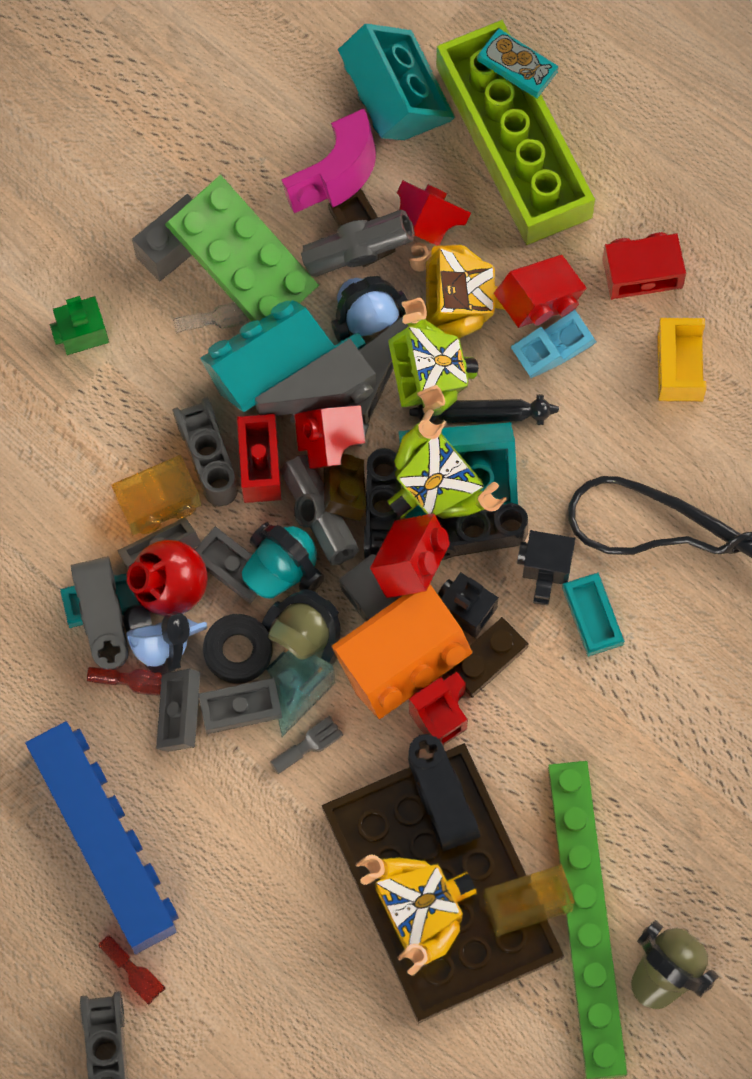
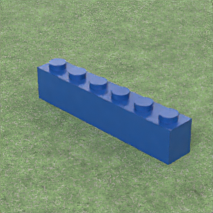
(101, 837)

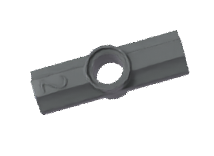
(357, 243)
(309, 511)

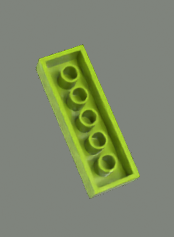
(515, 141)

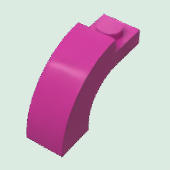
(341, 171)

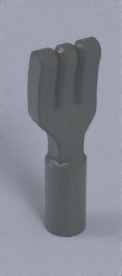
(316, 740)

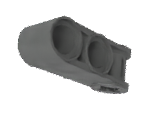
(200, 430)
(100, 609)
(104, 1023)

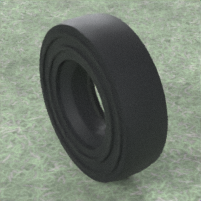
(237, 671)

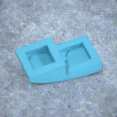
(554, 345)

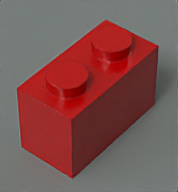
(644, 265)
(540, 291)
(259, 458)
(410, 555)

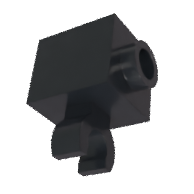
(547, 560)
(468, 603)

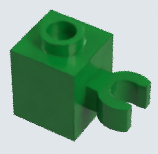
(79, 325)

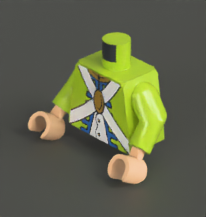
(428, 362)
(437, 476)

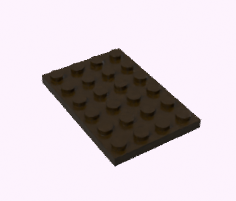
(392, 823)

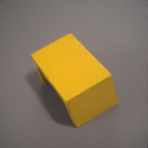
(680, 359)

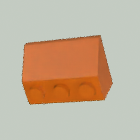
(401, 650)

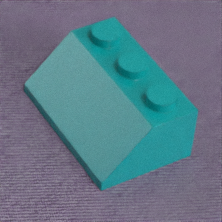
(394, 82)
(265, 353)
(489, 453)

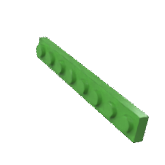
(587, 922)

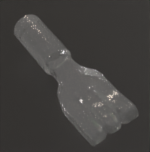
(222, 316)

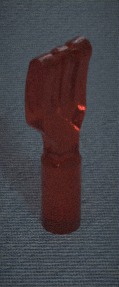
(138, 680)
(139, 978)

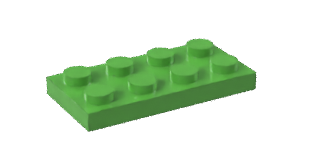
(240, 251)

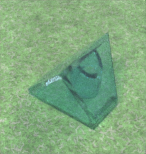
(299, 685)

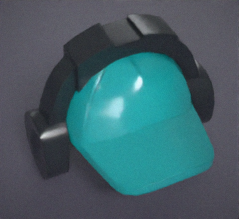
(281, 561)

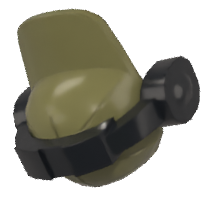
(305, 625)
(670, 967)

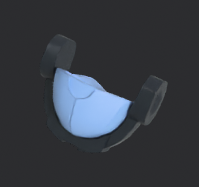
(366, 307)
(159, 644)

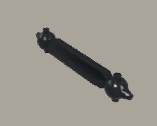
(493, 410)

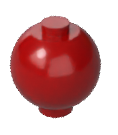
(168, 577)

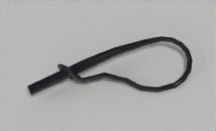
(735, 541)

